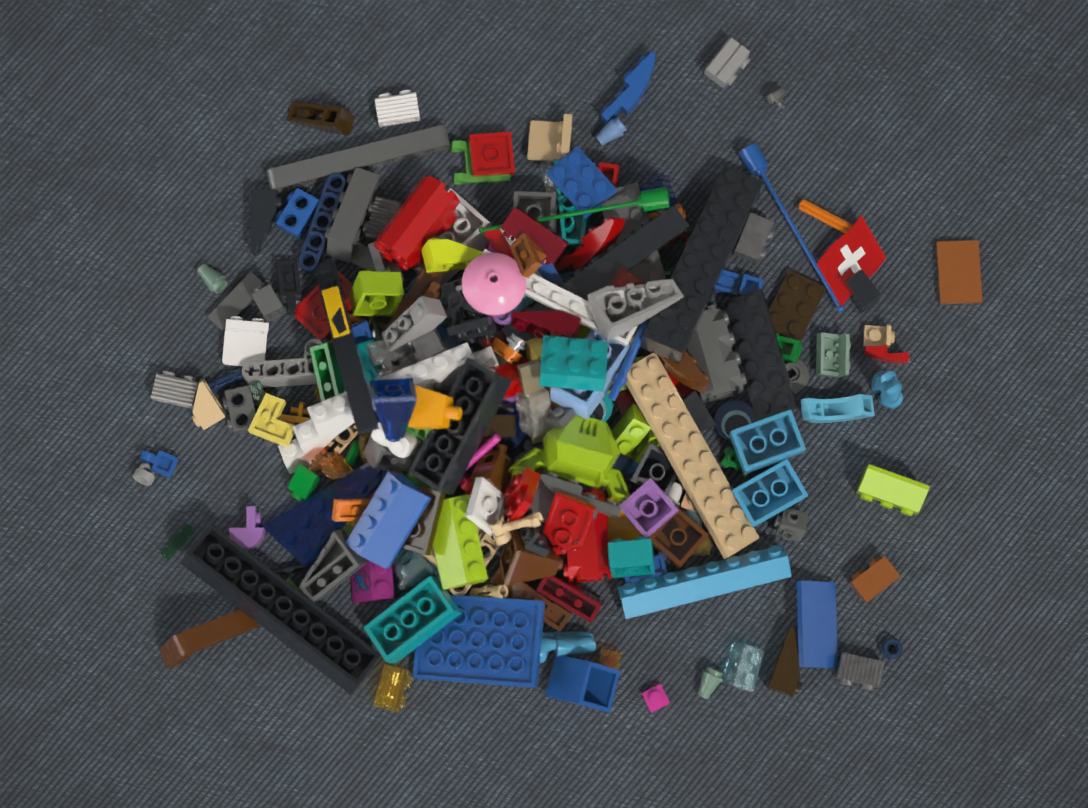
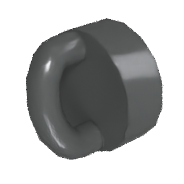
(777, 97)

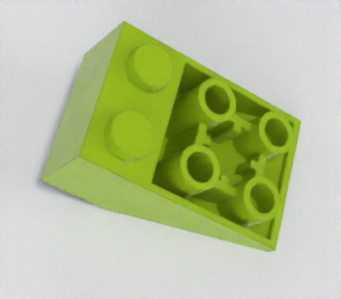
(633, 432)

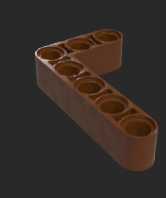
(188, 642)

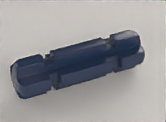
(226, 380)

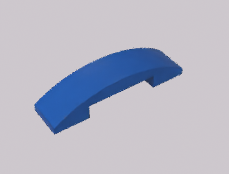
(738, 284)

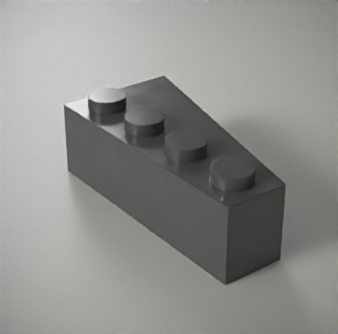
(351, 214)

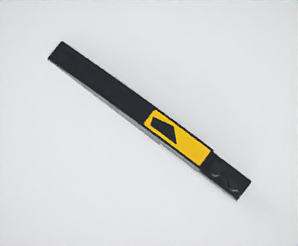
(346, 347)

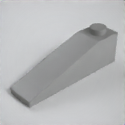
(626, 307)

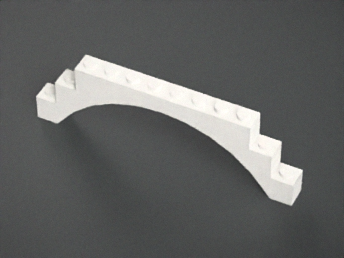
(335, 414)

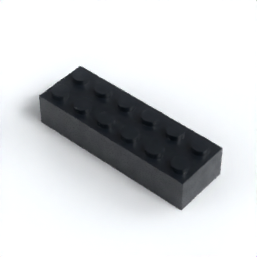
(450, 450)

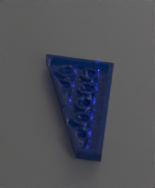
(310, 524)

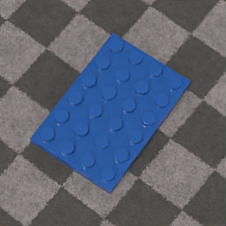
(486, 644)

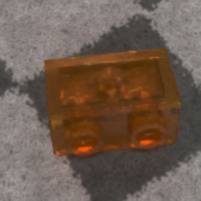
(331, 464)

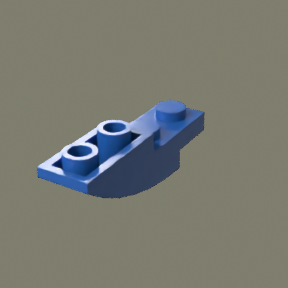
(636, 82)

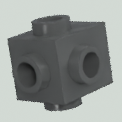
(791, 524)

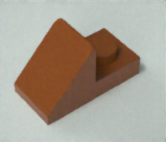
(527, 254)

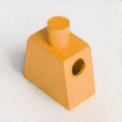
(433, 410)

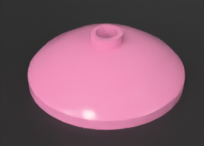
(489, 296)

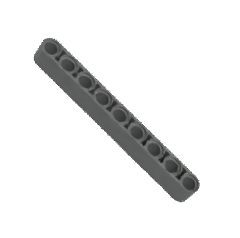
(362, 157)

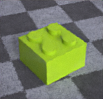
(376, 293)

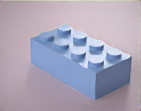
(586, 401)

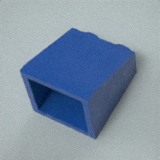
(582, 683)

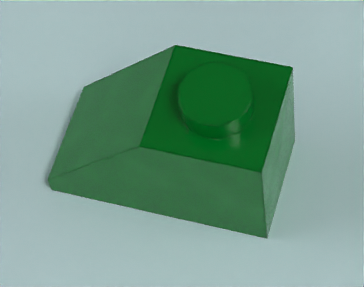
(303, 483)

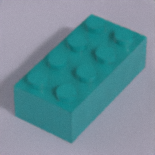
(412, 620)

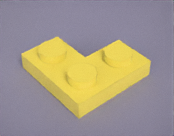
(266, 422)

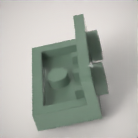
(833, 355)

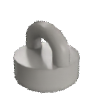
(143, 476)

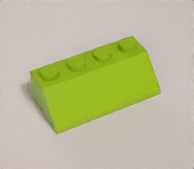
(458, 546)

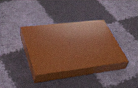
(959, 272)

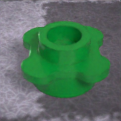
(727, 462)

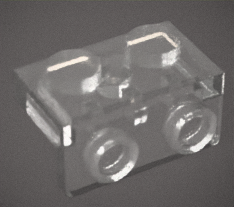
(534, 412)

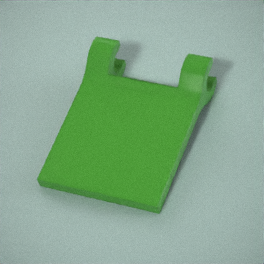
(464, 178)

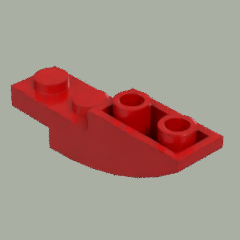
(593, 244)

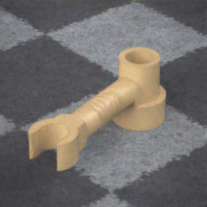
(502, 531)

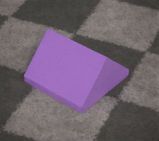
(648, 508)

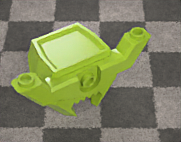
(579, 452)

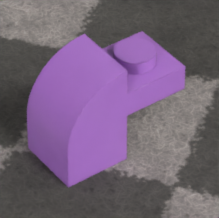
(250, 536)

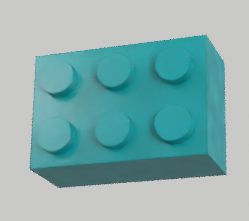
(573, 363)

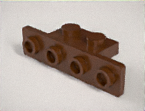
(425, 285)

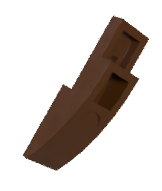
(686, 372)
(554, 614)

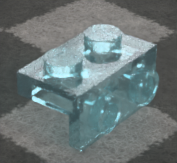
(742, 666)

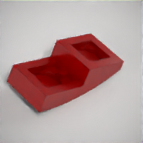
(880, 354)

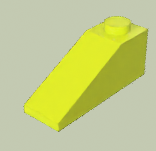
(447, 255)

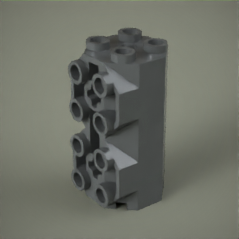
(714, 355)

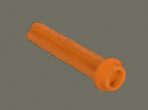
(824, 216)

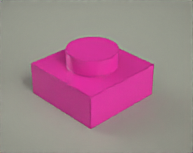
(655, 698)

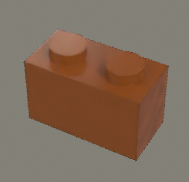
(874, 579)

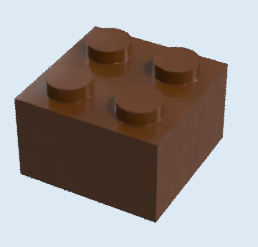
(678, 538)

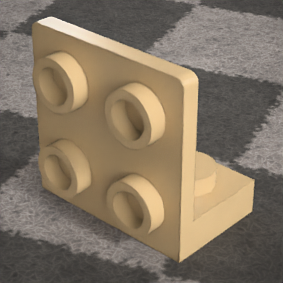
(549, 139)

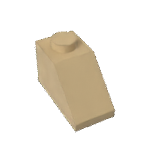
(206, 407)

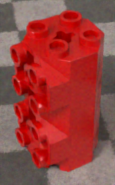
(422, 216)
(591, 560)

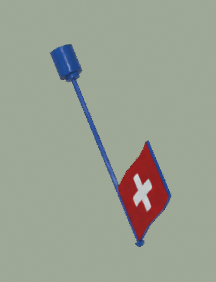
(845, 257)

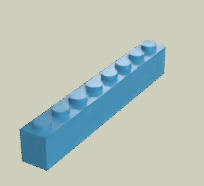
(704, 581)

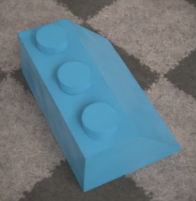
(769, 493)

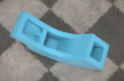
(837, 409)

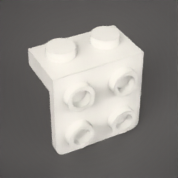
(244, 341)

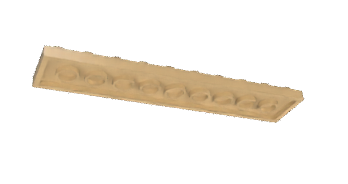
(689, 455)

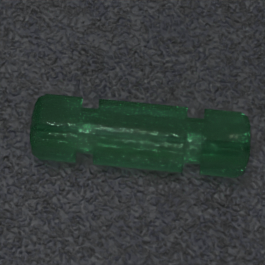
(258, 394)
(177, 541)

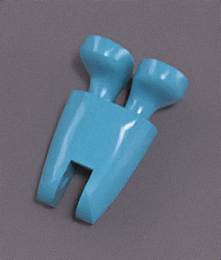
(890, 389)
(566, 643)

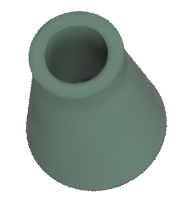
(214, 280)
(710, 680)

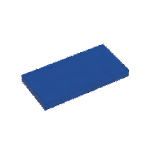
(817, 624)

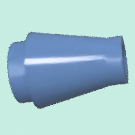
(611, 131)

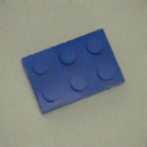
(581, 181)

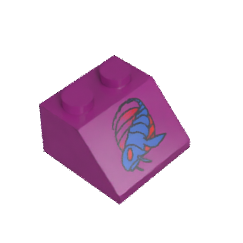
(373, 584)

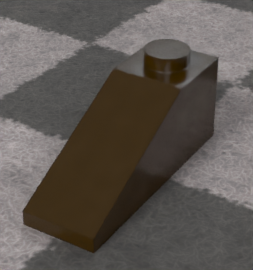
(321, 117)
(786, 671)

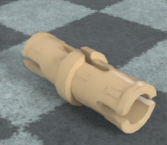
(496, 591)

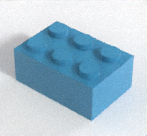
(767, 441)

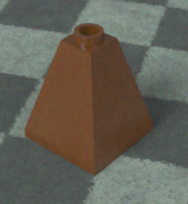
(523, 565)

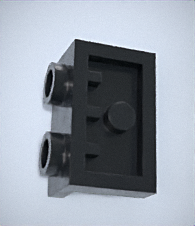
(534, 538)

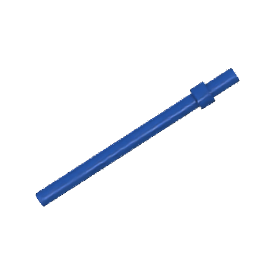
(620, 378)

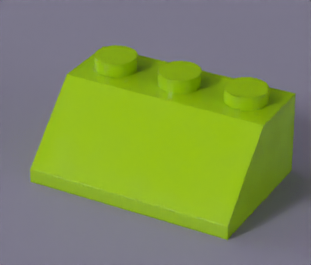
(892, 490)

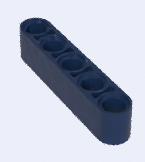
(322, 212)

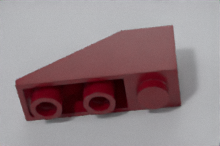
(547, 323)

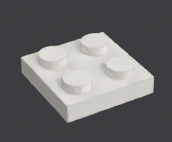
(485, 505)

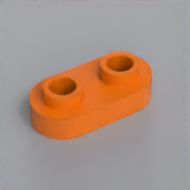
(505, 351)

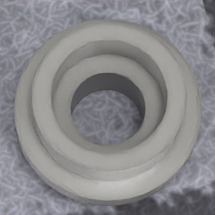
(516, 342)

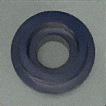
(898, 648)

